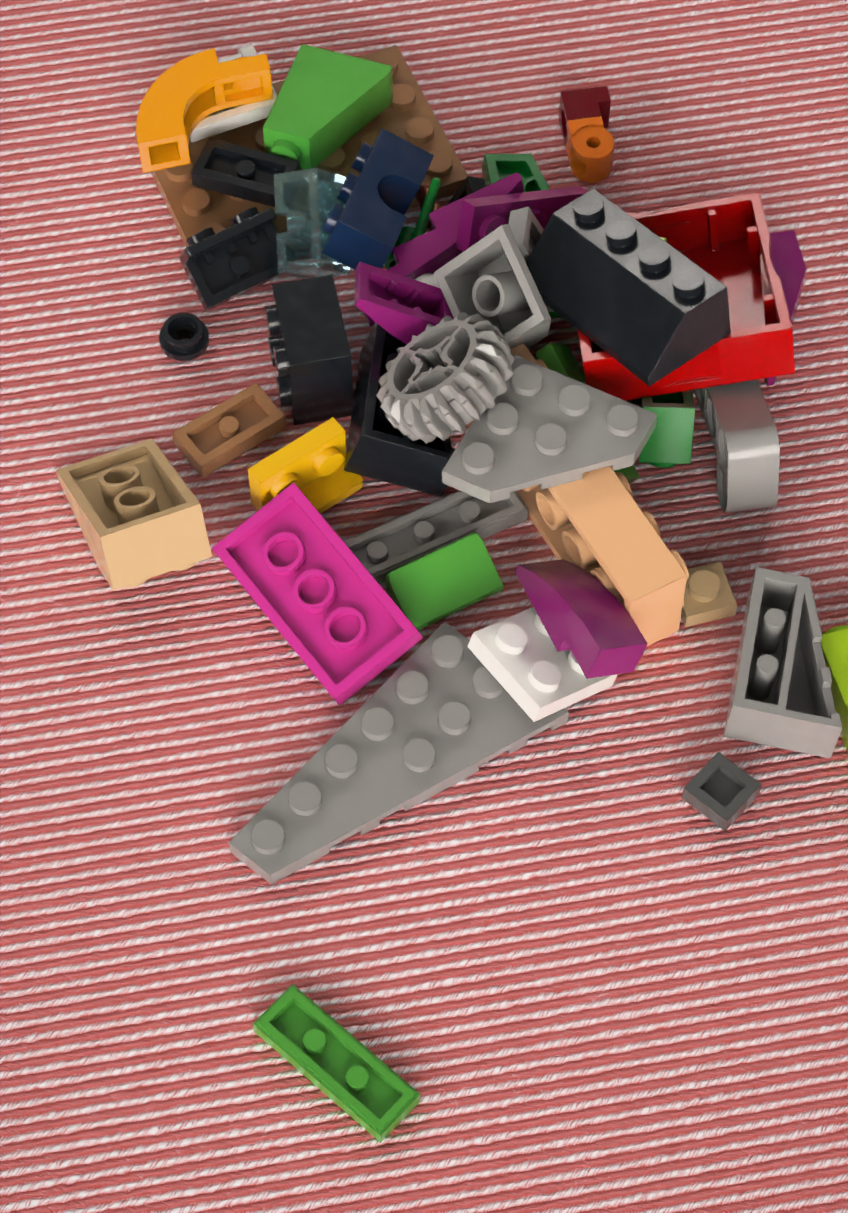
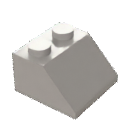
(498, 286)

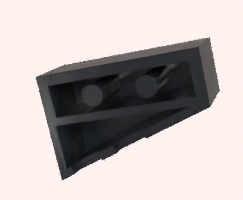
(377, 447)

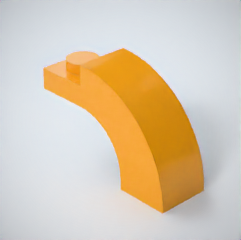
(188, 95)

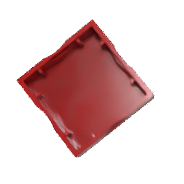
(734, 246)

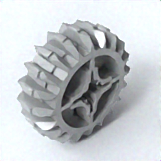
(445, 377)

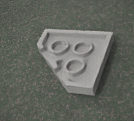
(545, 435)

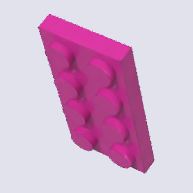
(317, 593)

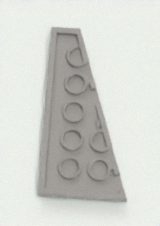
(401, 747)

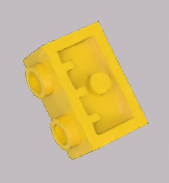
(313, 464)

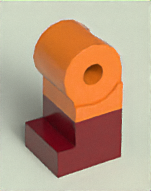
(583, 124)

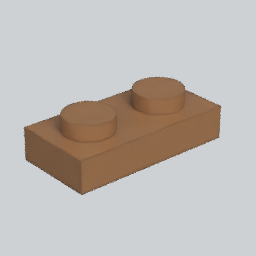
(229, 430)

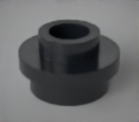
(183, 327)

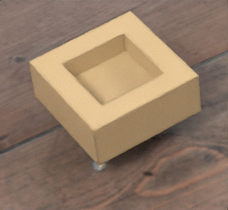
(707, 595)

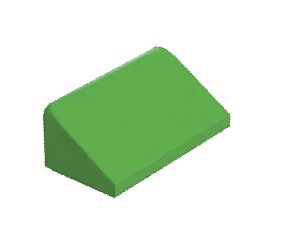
(444, 581)

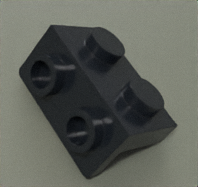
(232, 259)

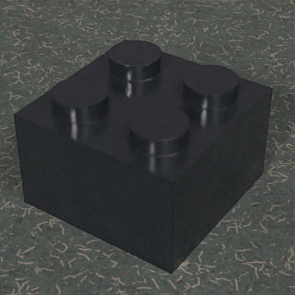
(310, 350)

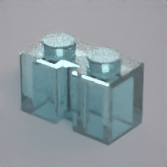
(306, 201)

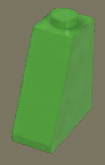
(325, 104)

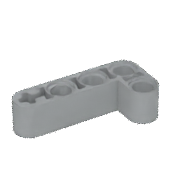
(744, 445)

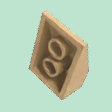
(136, 514)

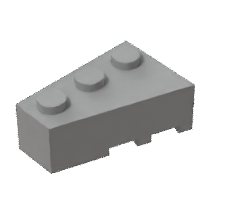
(780, 670)

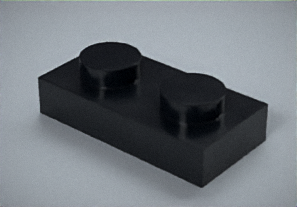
(240, 171)

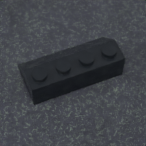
(627, 288)

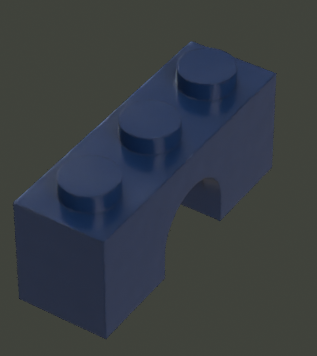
(375, 201)

